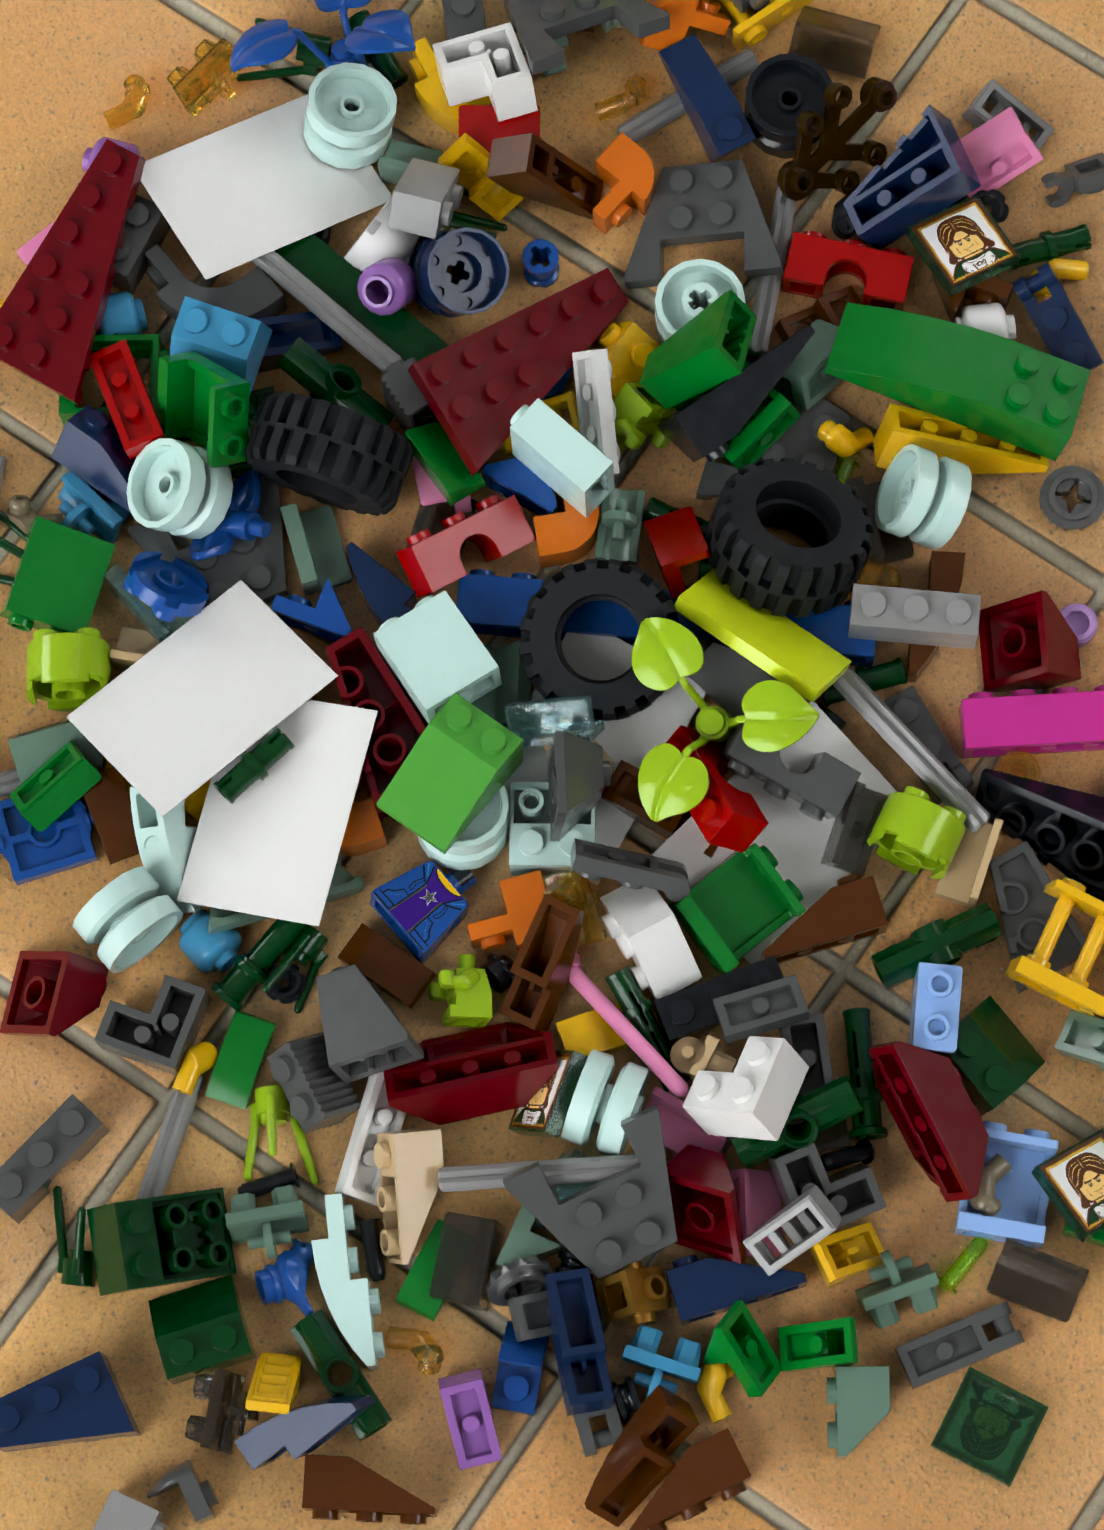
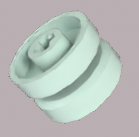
(349, 115)
(688, 291)
(178, 490)
(923, 496)
(480, 840)
(127, 919)
(604, 1103)

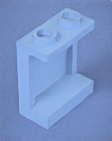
(935, 1007)
(1020, 1194)

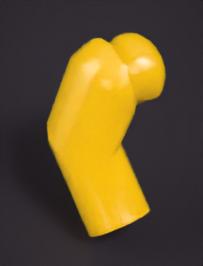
(1065, 269)
(842, 440)
(195, 1062)
(710, 1390)

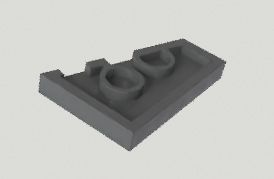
(1026, 908)

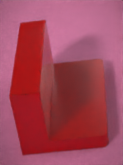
(483, 126)
(676, 543)

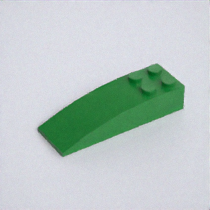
(961, 375)

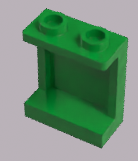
(204, 405)
(761, 431)
(57, 578)
(737, 906)

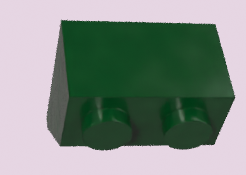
(992, 1056)
(201, 1329)

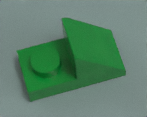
(818, 1345)
(745, 1348)

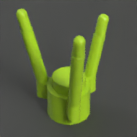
(272, 1108)

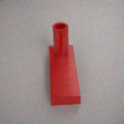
(126, 397)

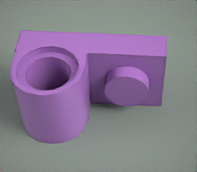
(470, 1419)

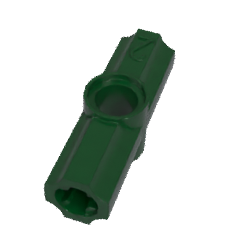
(331, 382)
(937, 943)
(819, 1109)
(324, 1352)

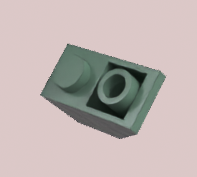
(860, 1403)

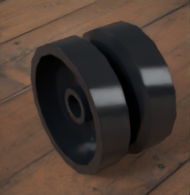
(778, 95)

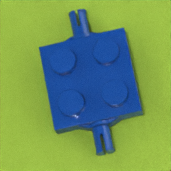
(41, 854)

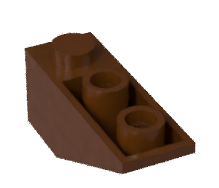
(701, 1474)
(348, 1486)

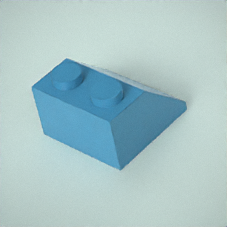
(222, 337)

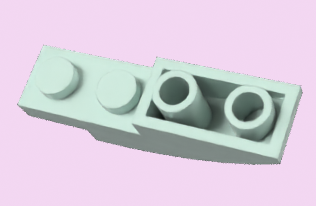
(163, 846)
(348, 1299)

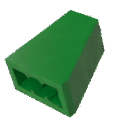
(701, 352)

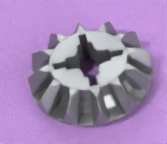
(1089, 490)
(517, 1279)

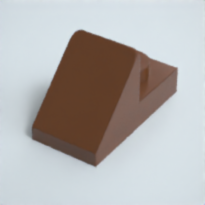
(987, 291)

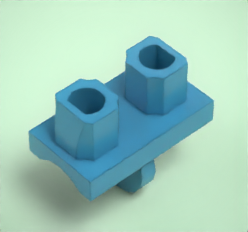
(88, 511)
(643, 1353)

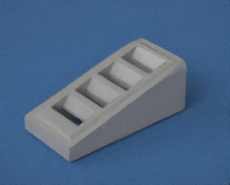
(1004, 99)
(820, 1208)

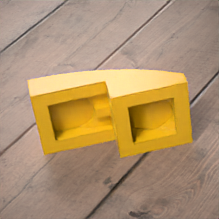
(473, 165)
(589, 1032)

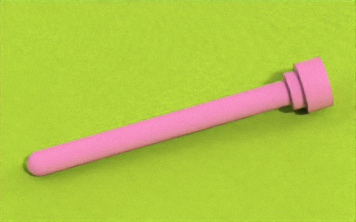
(626, 1030)

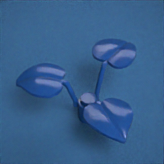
(274, 40)

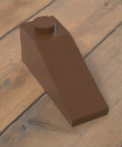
(543, 174)
(838, 918)

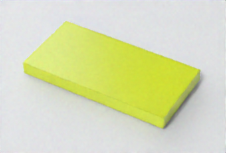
(763, 638)

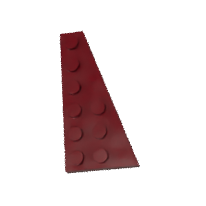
(67, 284)
(496, 371)

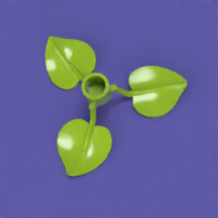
(772, 718)

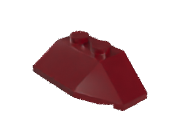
(473, 1073)
(933, 1116)

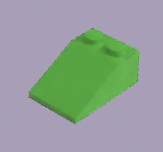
(451, 773)

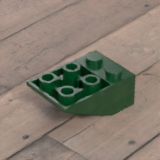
(160, 1241)

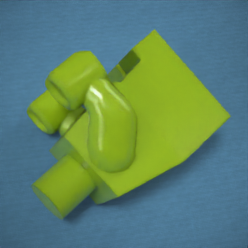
(638, 417)
(465, 992)

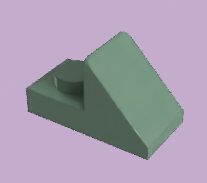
(1082, 1038)
(524, 1243)

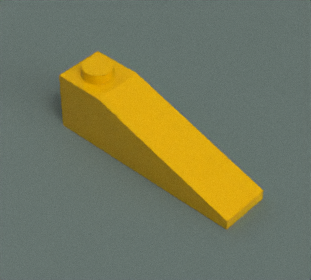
(946, 438)

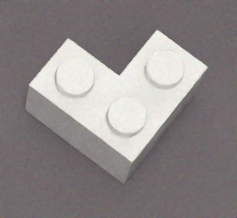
(484, 66)
(652, 937)
(754, 1097)

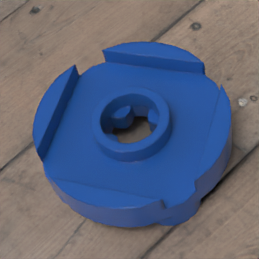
(166, 586)

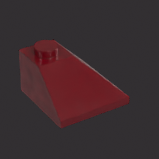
(1027, 645)
(52, 992)
(705, 1204)

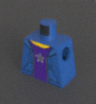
(423, 906)

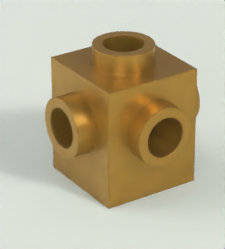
(634, 1294)

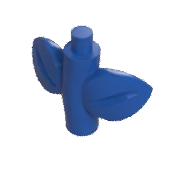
(239, 522)

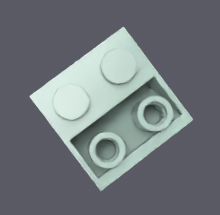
(530, 832)

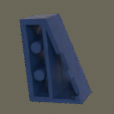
(913, 183)
(66, 1407)

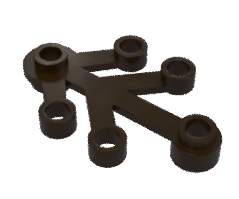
(801, 175)

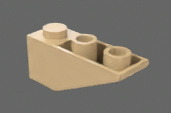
(408, 1186)

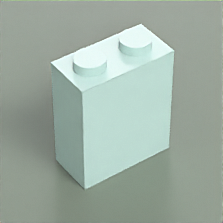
(561, 457)
(436, 655)

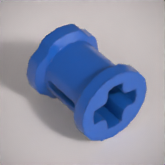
(540, 251)

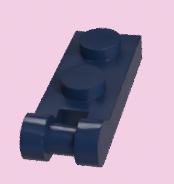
(1057, 319)

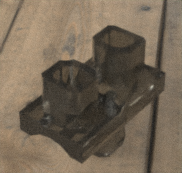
(225, 1410)

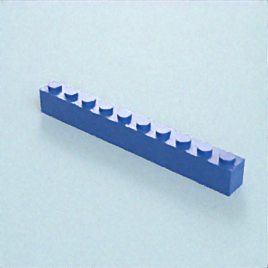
(498, 603)

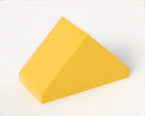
(847, 1254)

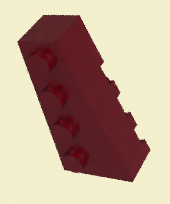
(369, 684)

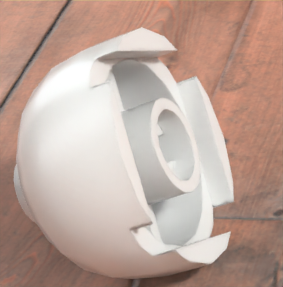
(381, 242)

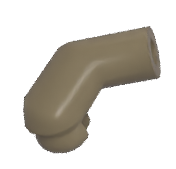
(22, 514)
(992, 1173)

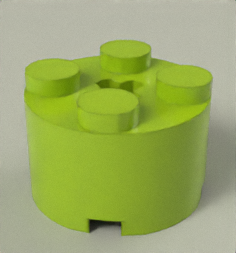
(66, 667)
(917, 833)

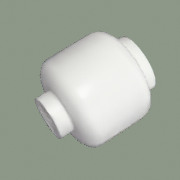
(988, 318)

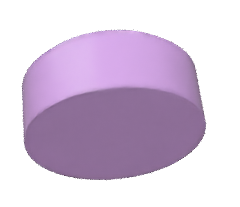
(1081, 621)

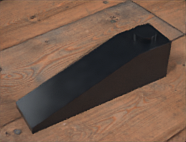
(721, 413)
(1054, 820)

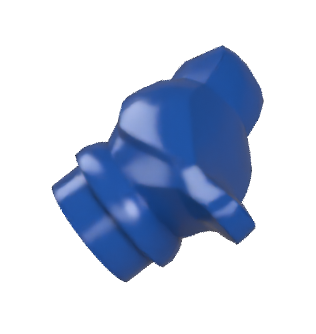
(287, 1277)

